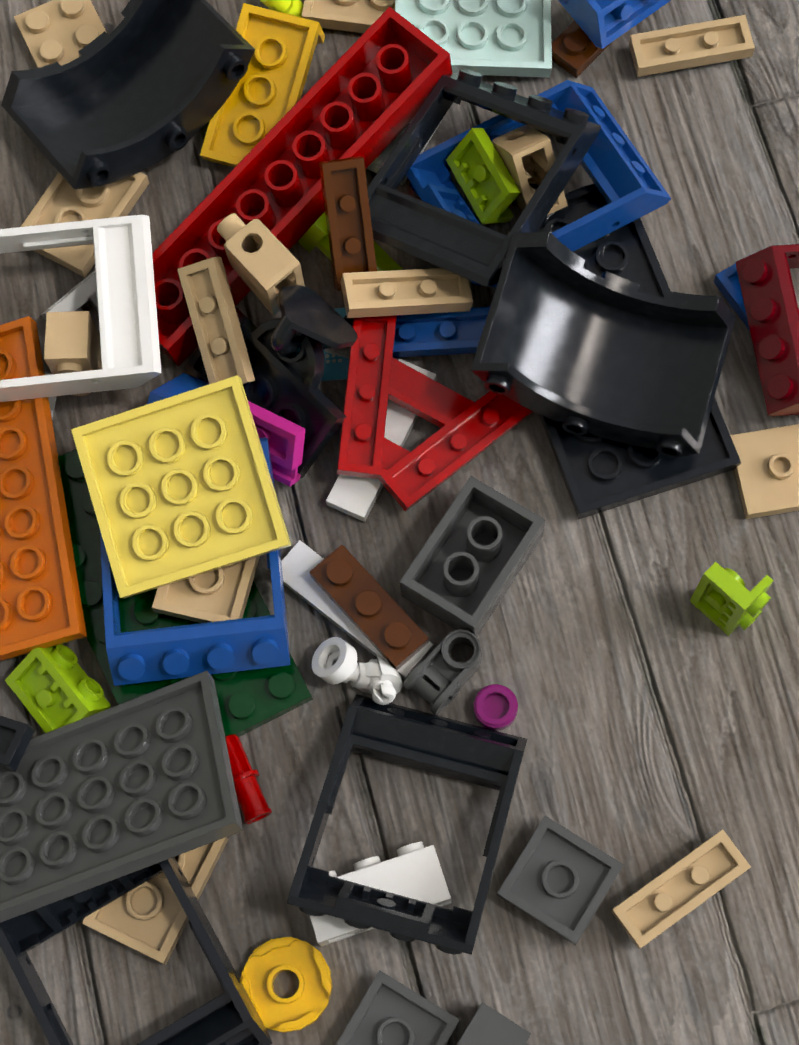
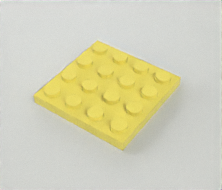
(180, 487)

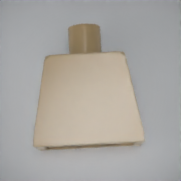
(528, 159)
(259, 259)

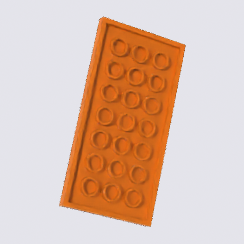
(36, 551)

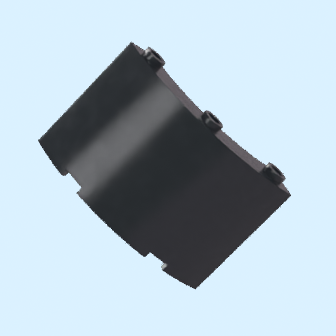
(131, 91)
(602, 350)

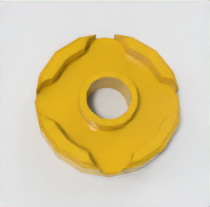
(314, 983)

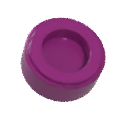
(495, 707)

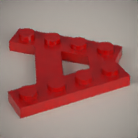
(378, 377)

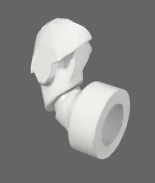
(337, 663)

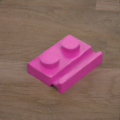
(284, 441)

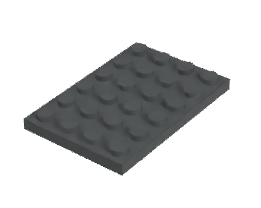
(115, 795)

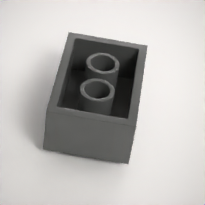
(472, 557)

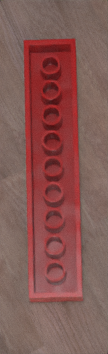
(345, 115)

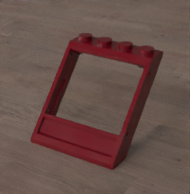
(773, 323)

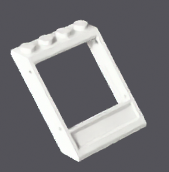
(124, 304)

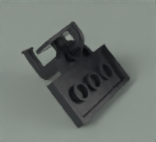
(290, 364)

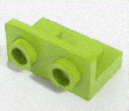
(483, 177)
(726, 601)
(56, 688)

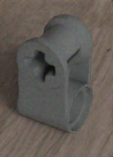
(444, 672)

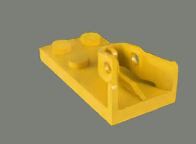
(270, 86)

